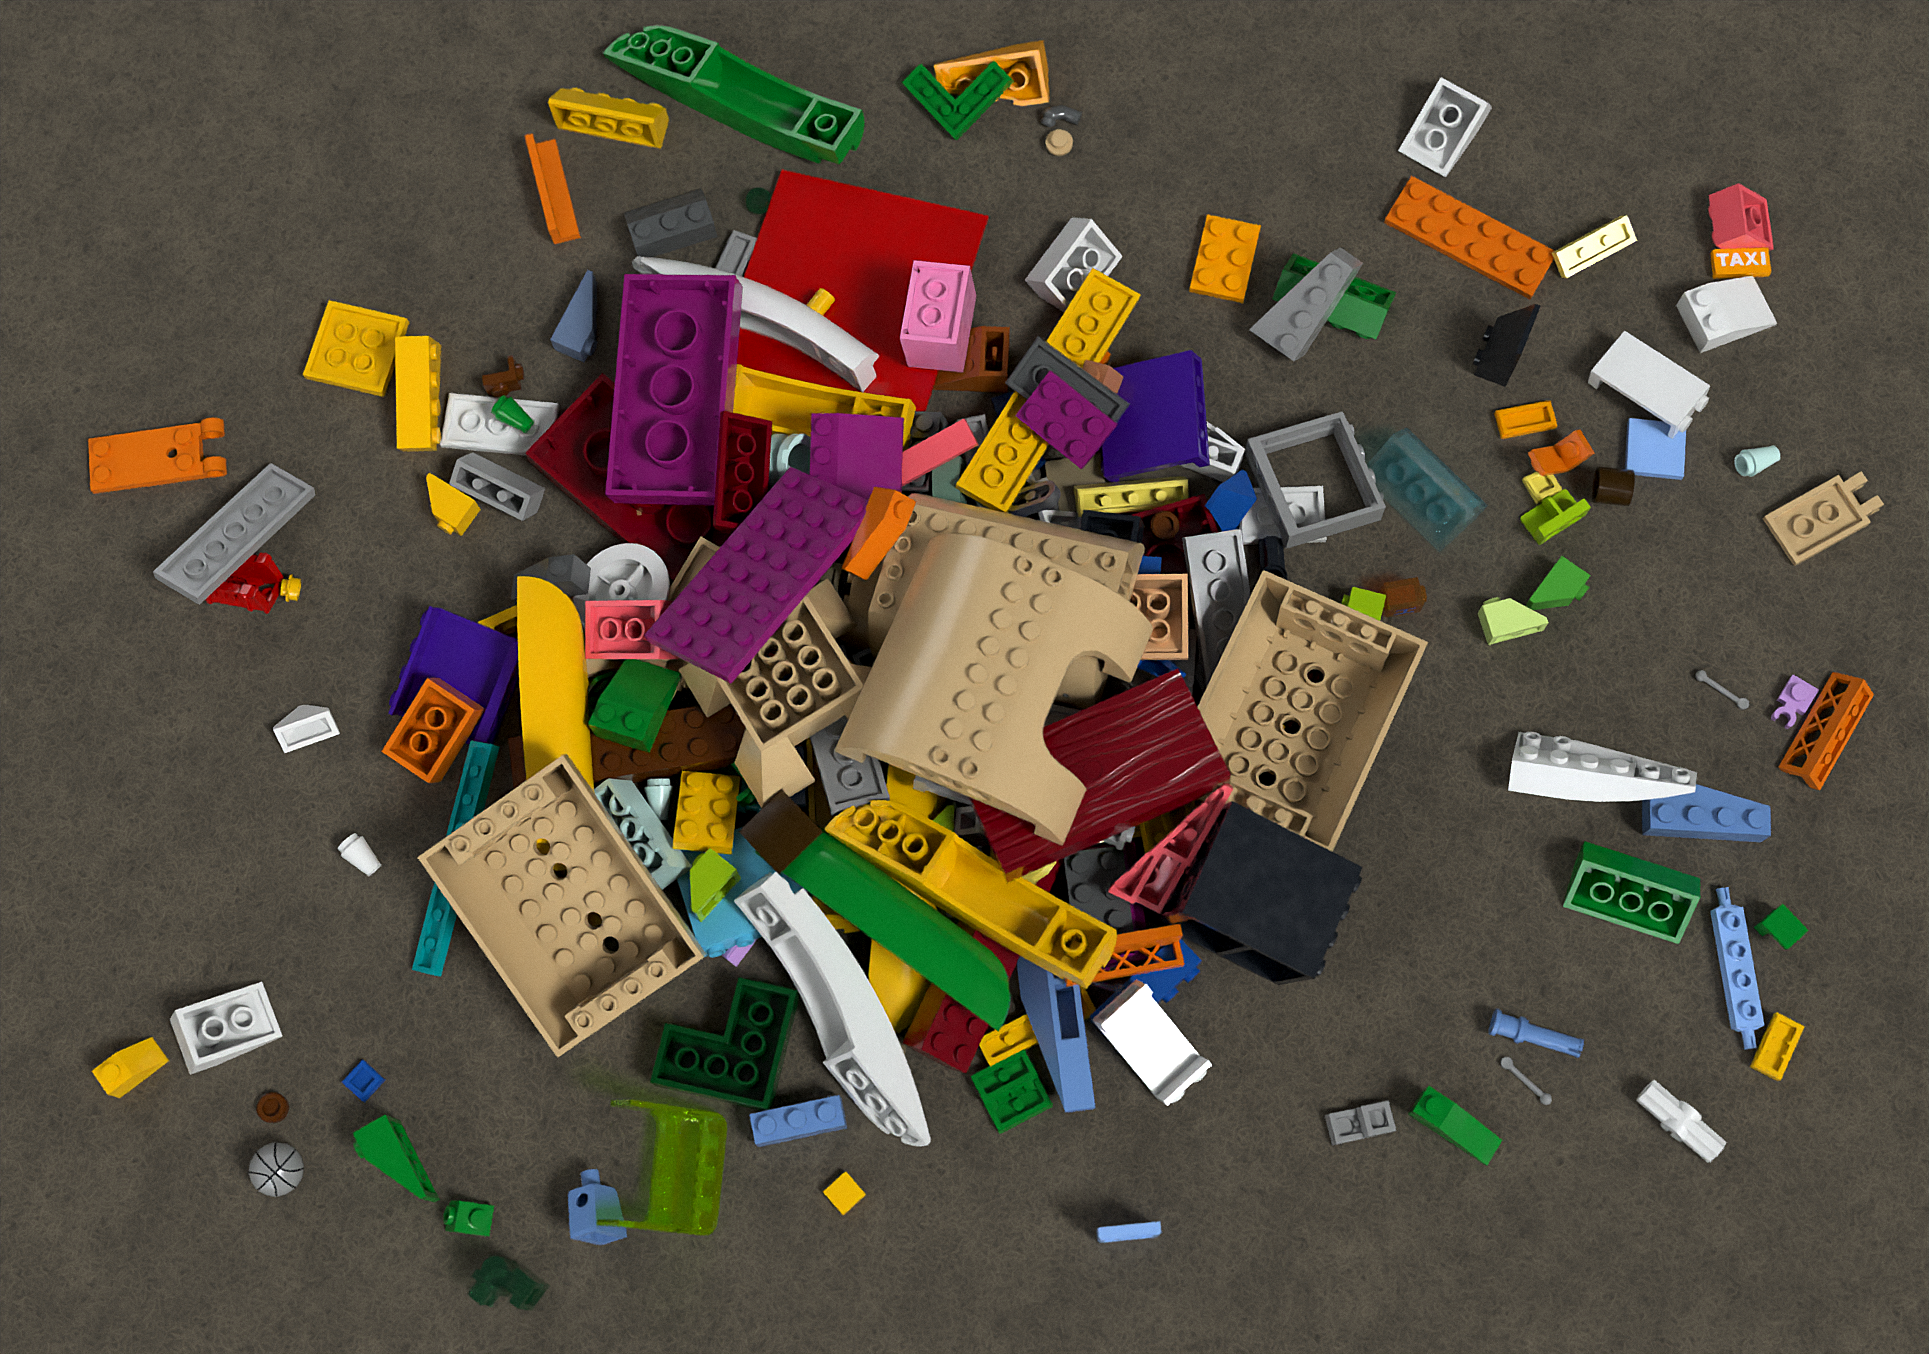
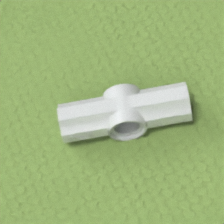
(1681, 1120)

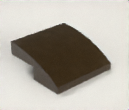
(780, 832)

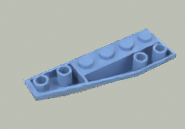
(1060, 1032)

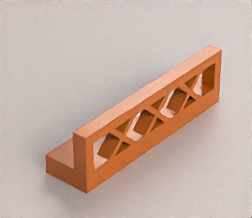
(553, 189)
(1838, 728)
(1140, 942)

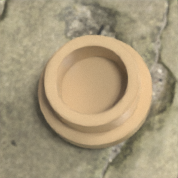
(1059, 142)

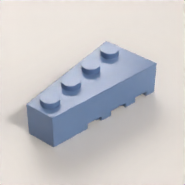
(1706, 816)

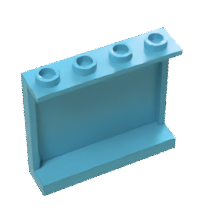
(726, 923)

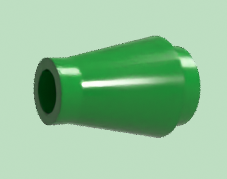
(511, 413)

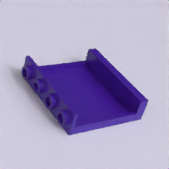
(1164, 417)
(467, 657)

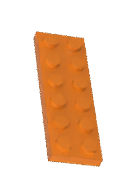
(1470, 237)

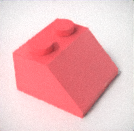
(1740, 219)

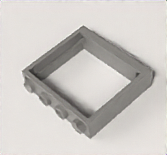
(1355, 458)

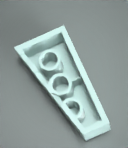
(643, 830)

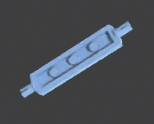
(1737, 968)

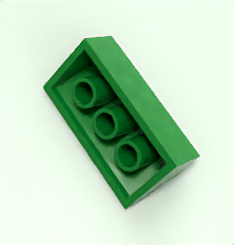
(1360, 308)
(1632, 892)

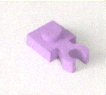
(1795, 698)

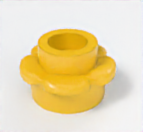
(291, 588)

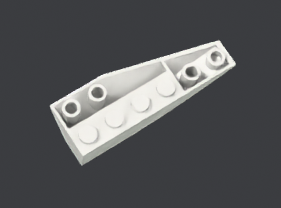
(1591, 772)

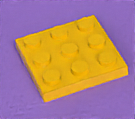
(355, 348)

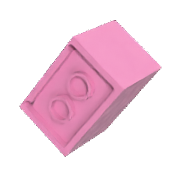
(938, 316)

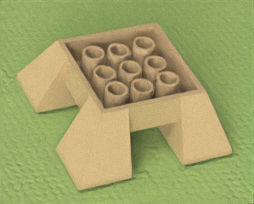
(774, 720)

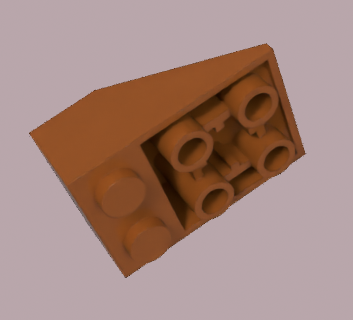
(985, 363)

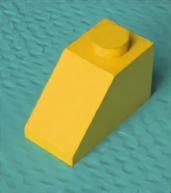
(450, 506)
(129, 1067)

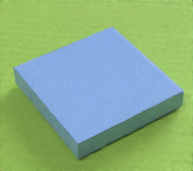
(1652, 451)
(1128, 1232)

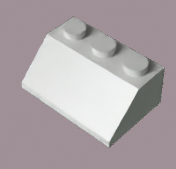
(1070, 260)

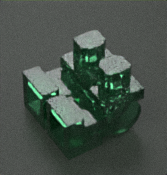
(505, 1277)

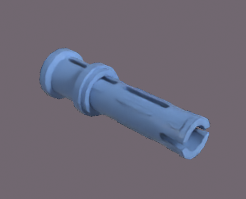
(1521, 1030)

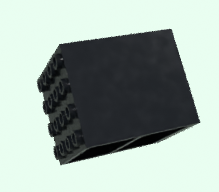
(1262, 897)

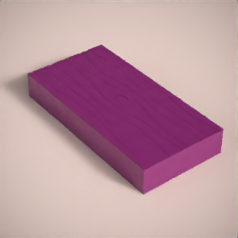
(671, 386)

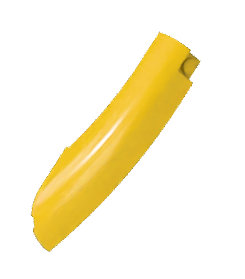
(792, 402)
(552, 682)

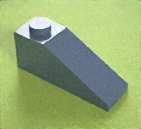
(578, 326)

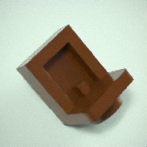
(504, 382)

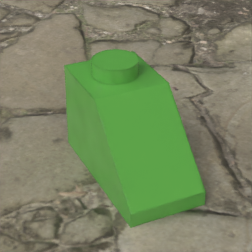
(1560, 586)

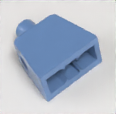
(593, 1203)

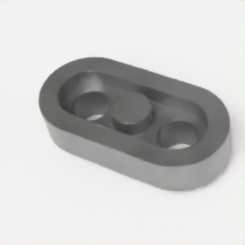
(1036, 498)

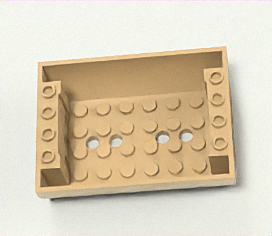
(539, 924)

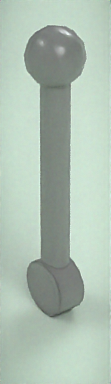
(1742, 703)
(1507, 1063)

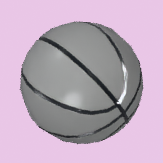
(276, 1169)

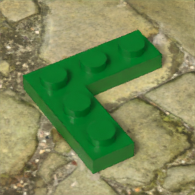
(959, 113)

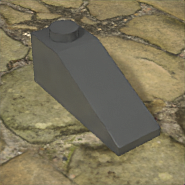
(565, 572)

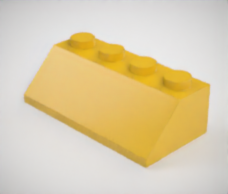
(609, 117)

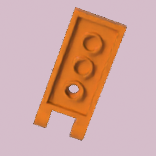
(143, 458)

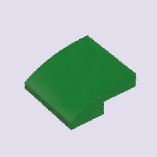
(1011, 1091)

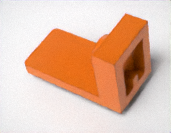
(1562, 456)

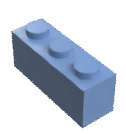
(798, 1121)

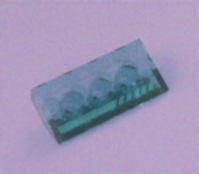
(1424, 489)

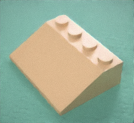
(1165, 605)

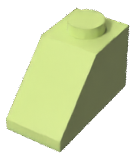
(1508, 620)

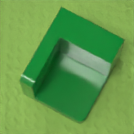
(1782, 926)

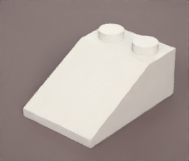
(1445, 127)
(1724, 312)
(224, 1027)

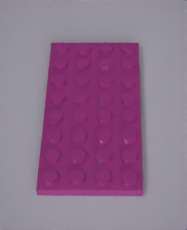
(759, 574)

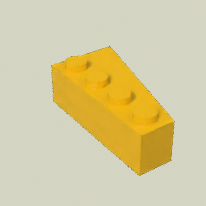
(417, 393)

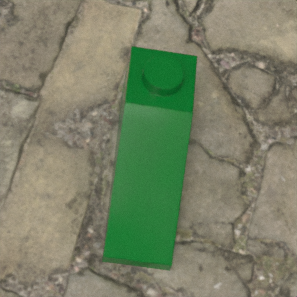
(1455, 1125)

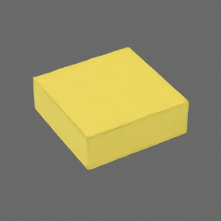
(1541, 486)

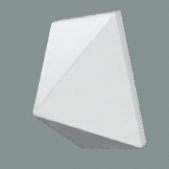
(304, 727)

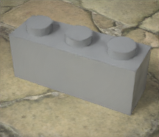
(497, 486)

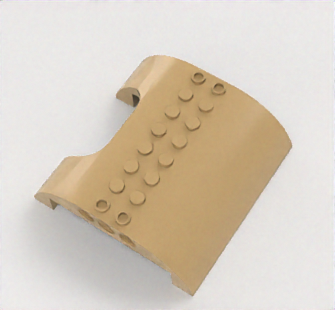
(977, 671)

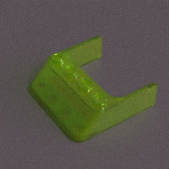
(684, 1170)

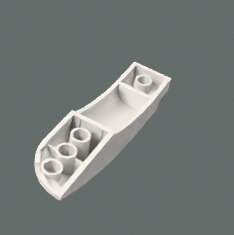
(786, 321)
(842, 1005)

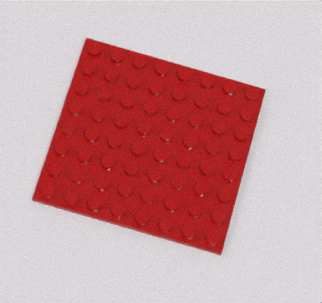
(863, 254)

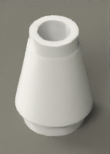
(359, 854)

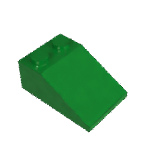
(634, 704)
(391, 1151)

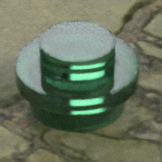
(758, 200)

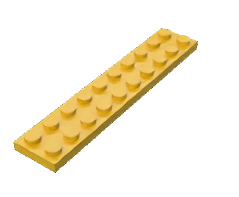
(1011, 446)

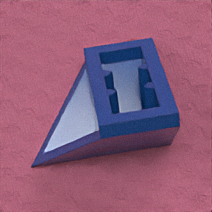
(1232, 501)

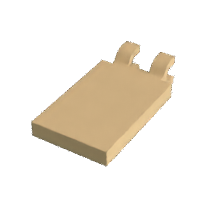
(1821, 517)

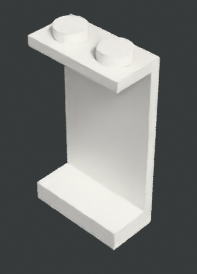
(1651, 382)
(1151, 1043)

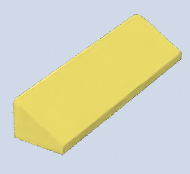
(1130, 495)

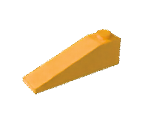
(1022, 62)

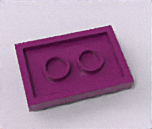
(1066, 419)

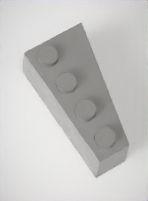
(1307, 306)

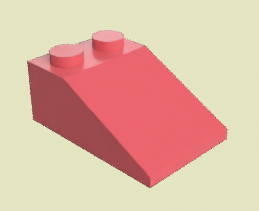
(618, 628)

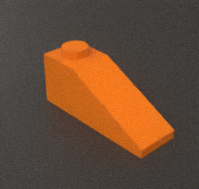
(881, 527)

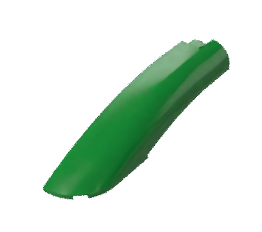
(739, 94)
(904, 926)

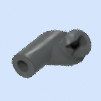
(1060, 112)

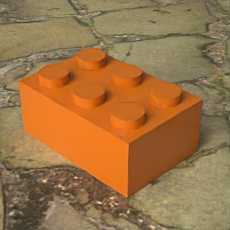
(433, 730)

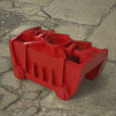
(243, 585)

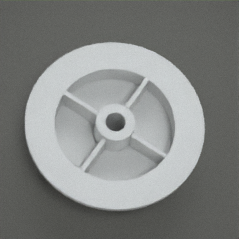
(625, 573)

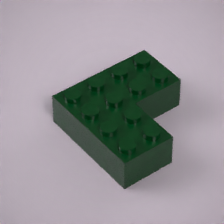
(744, 1062)

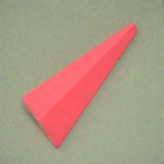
(1159, 870)

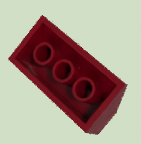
(741, 468)

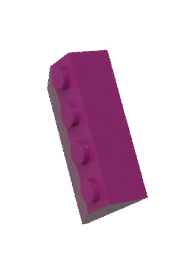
(857, 451)

